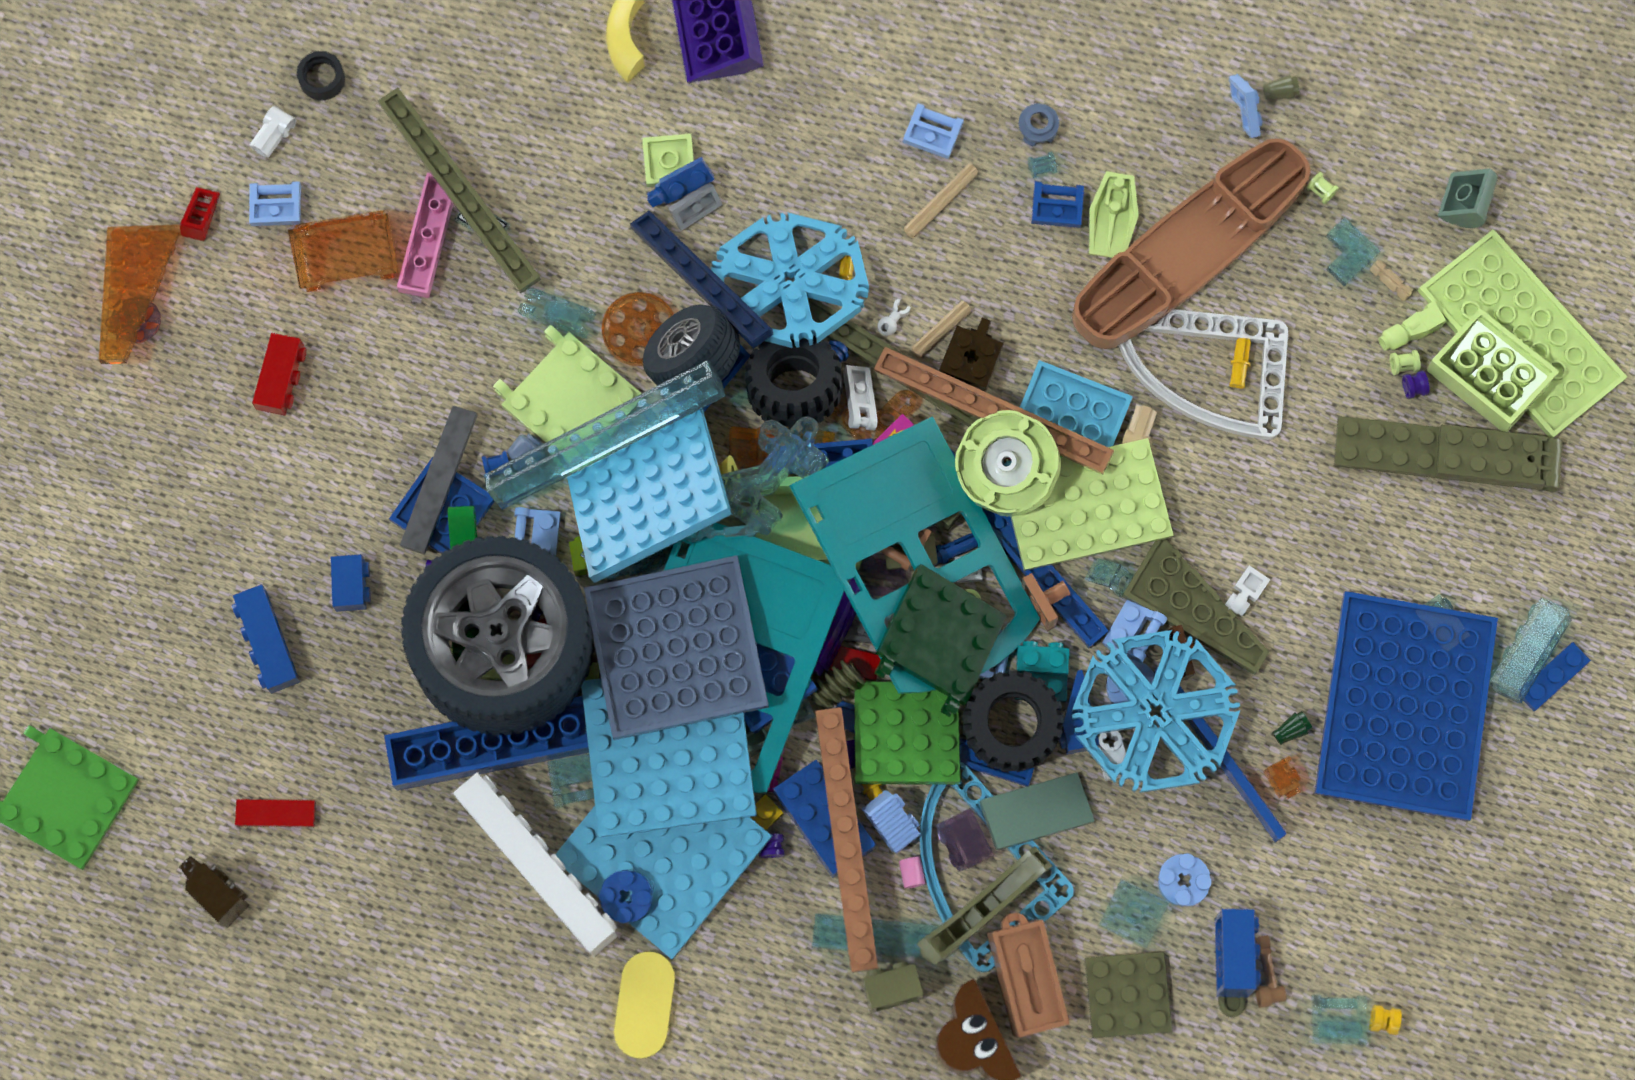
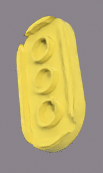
(644, 1005)

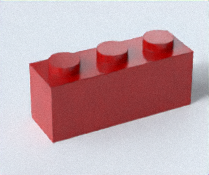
(279, 374)

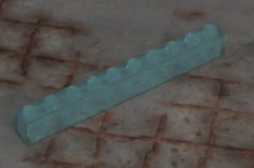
(604, 435)

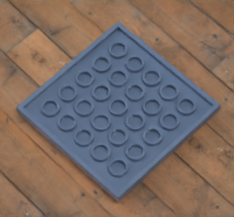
(675, 647)

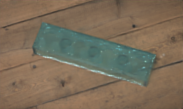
(890, 937)

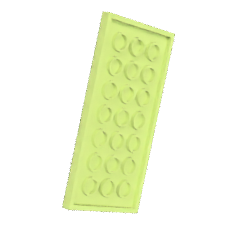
(1507, 290)

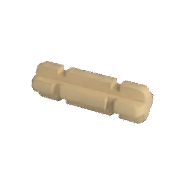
(1391, 280)

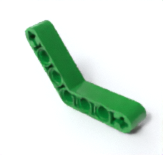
(462, 528)

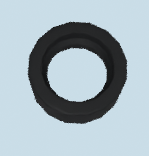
(326, 92)

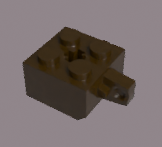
(974, 345)
(212, 892)

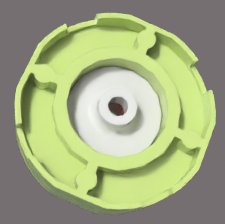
(1005, 438)

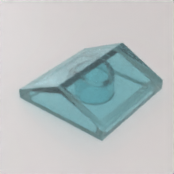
(1133, 913)

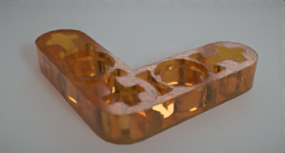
(895, 401)

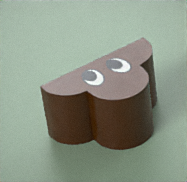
(973, 1039)

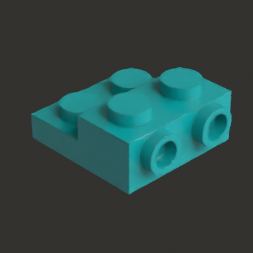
(1046, 663)

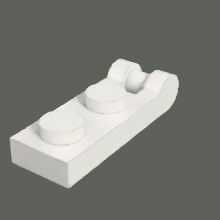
(860, 397)

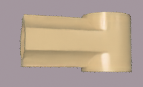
(1140, 424)

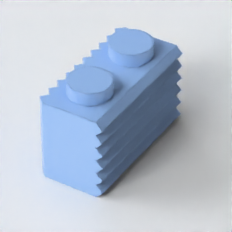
(891, 821)

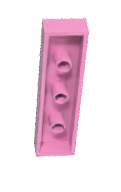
(425, 240)

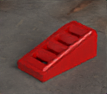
(196, 228)

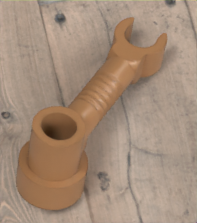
(1270, 992)

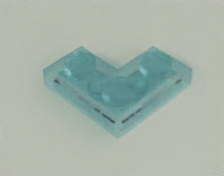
(1355, 249)

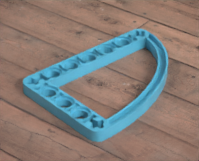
(932, 882)

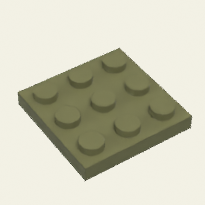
(1128, 995)

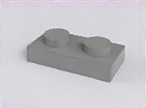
(695, 206)

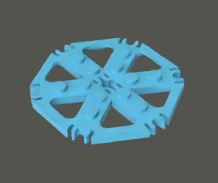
(807, 276)
(1179, 706)

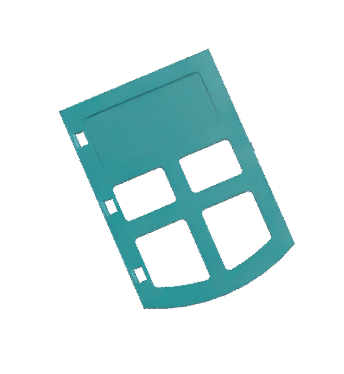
(885, 500)
(790, 612)

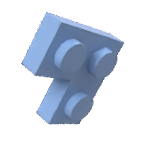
(1246, 99)

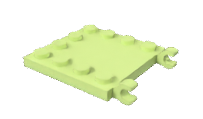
(565, 389)

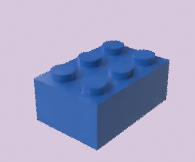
(1236, 953)

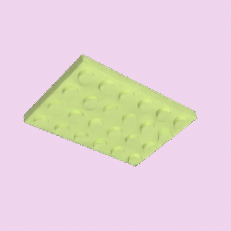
(1096, 511)

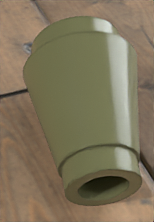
(1282, 88)

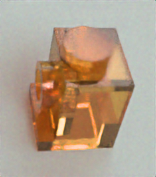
(1283, 778)

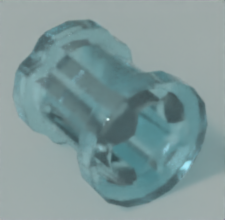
(1042, 164)

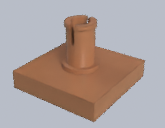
(1043, 600)

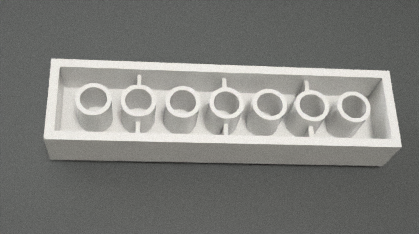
(531, 859)

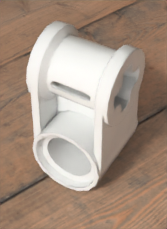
(1115, 753)

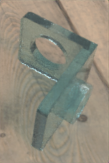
(1108, 575)

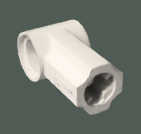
(274, 128)

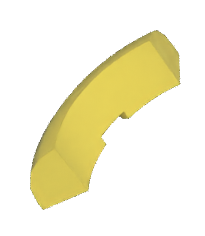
(620, 46)

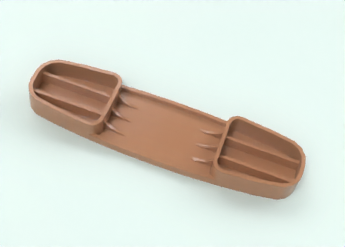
(1191, 244)

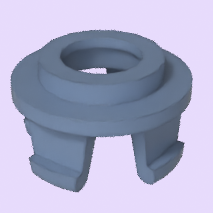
(1034, 135)

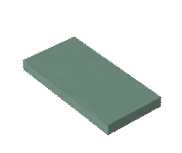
(1036, 811)

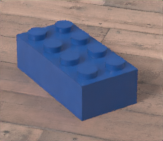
(807, 805)

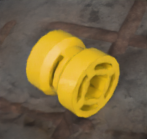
(1385, 1020)

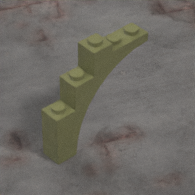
(984, 907)

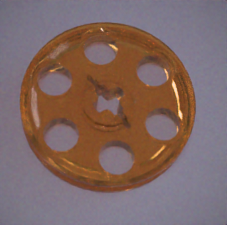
(626, 328)

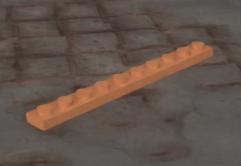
(981, 404)
(846, 840)

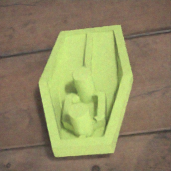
(1113, 215)

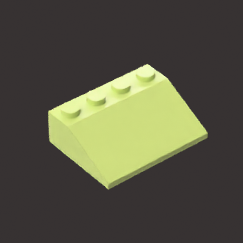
(1492, 370)

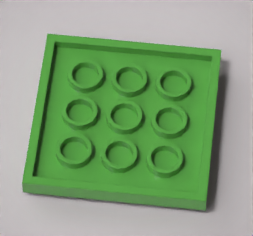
(904, 737)

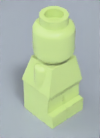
(1413, 328)

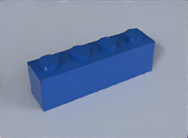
(266, 639)

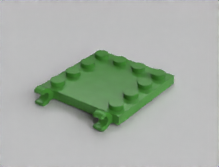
(65, 797)

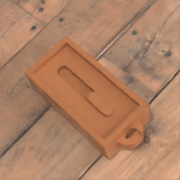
(1027, 976)

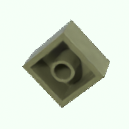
(892, 987)

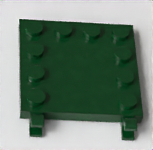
(940, 637)

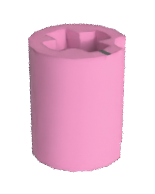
(912, 872)

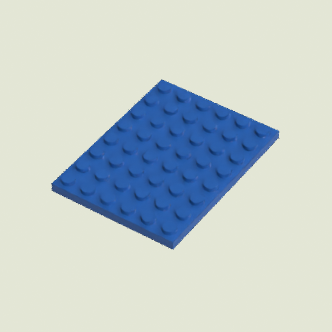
(1404, 710)

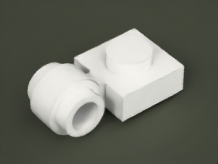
(1249, 585)

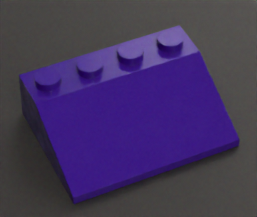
(717, 38)

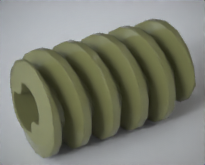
(837, 684)

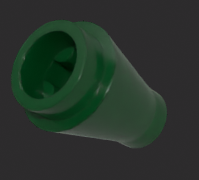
(1294, 727)

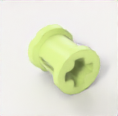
(1322, 188)
(1405, 362)

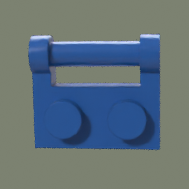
(1057, 211)

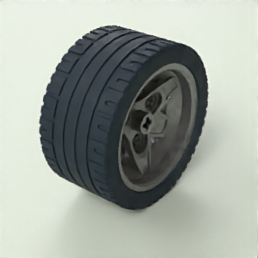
(473, 574)

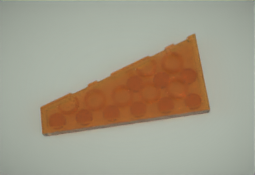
(132, 277)

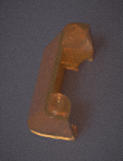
(344, 249)

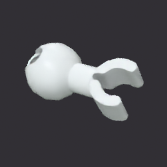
(889, 322)

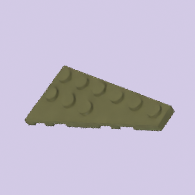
(1181, 594)

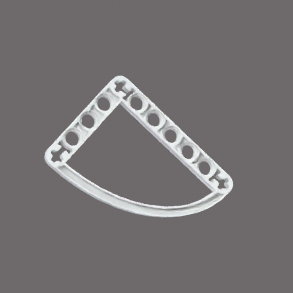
(1213, 331)

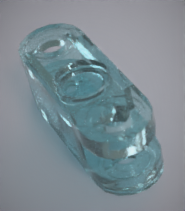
(557, 312)

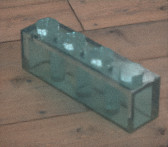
(1530, 650)

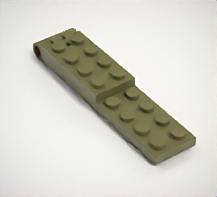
(1450, 453)

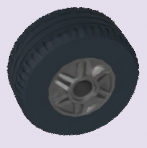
(690, 339)

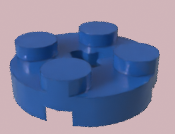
(611, 896)

